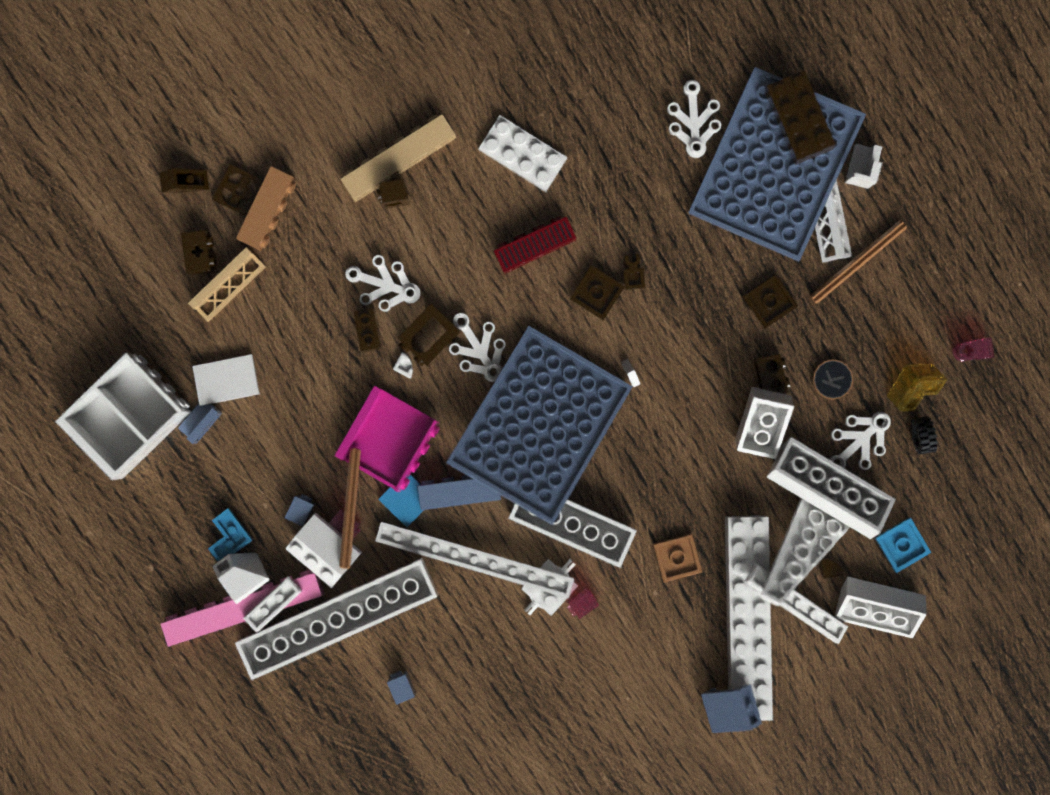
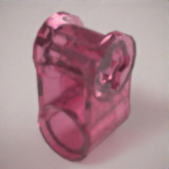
(976, 349)

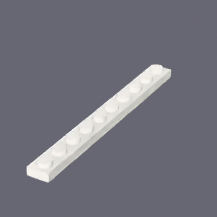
(475, 559)

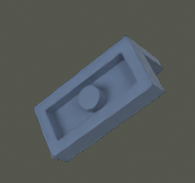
(199, 422)

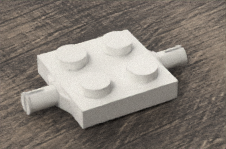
(545, 600)

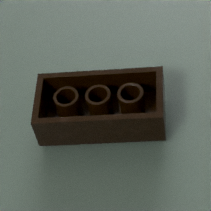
(800, 117)

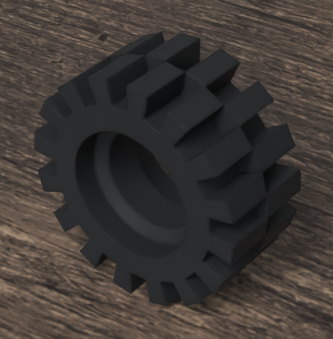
(923, 435)

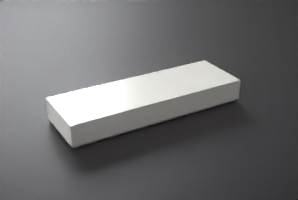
(272, 604)

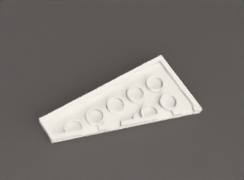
(804, 545)

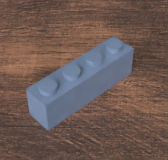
(454, 493)

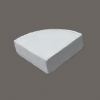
(404, 365)
(630, 372)

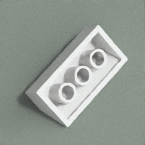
(880, 607)

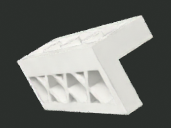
(837, 226)

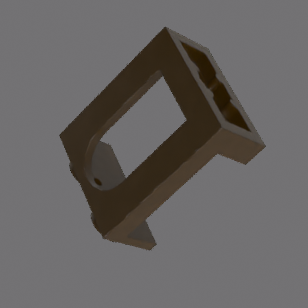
(428, 356)

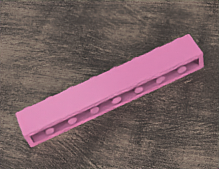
(228, 613)

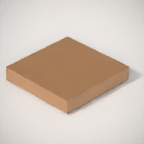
(677, 557)

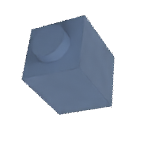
(300, 509)
(401, 687)

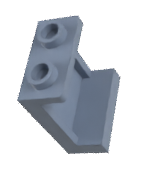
(731, 709)

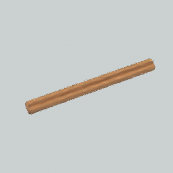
(858, 262)
(350, 508)

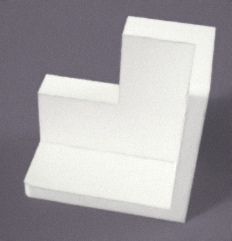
(864, 166)

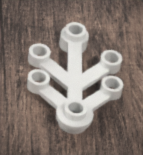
(694, 121)
(387, 284)
(480, 350)
(862, 438)

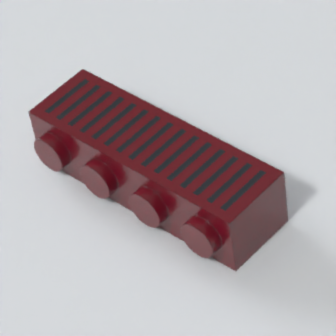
(534, 245)

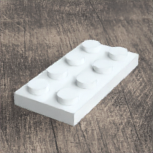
(522, 153)

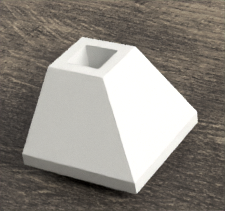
(240, 574)

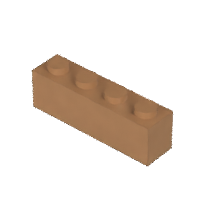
(266, 208)

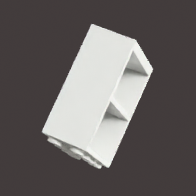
(124, 416)

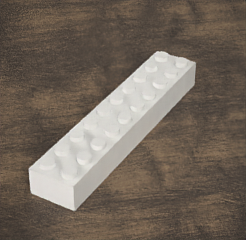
(747, 612)
(336, 618)

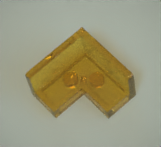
(915, 383)

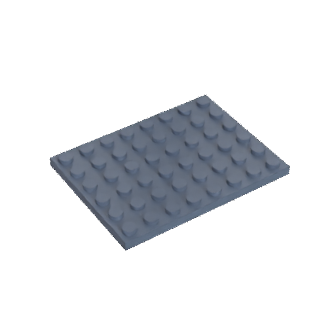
(754, 181)
(539, 425)

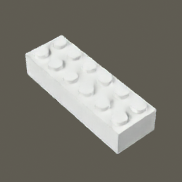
(831, 488)
(583, 530)

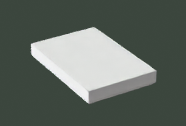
(226, 380)

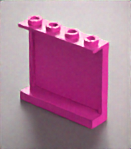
(389, 438)

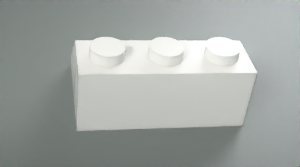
(319, 549)

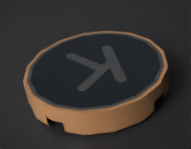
(832, 379)

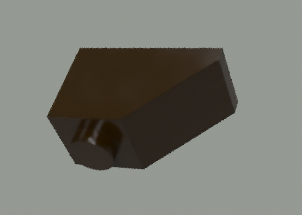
(183, 180)

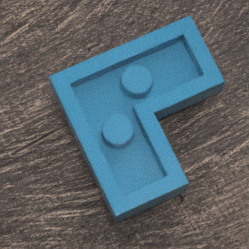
(234, 535)

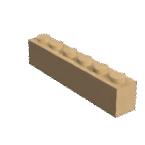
(398, 158)

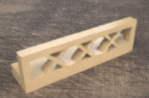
(221, 279)

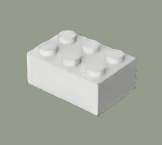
(764, 423)

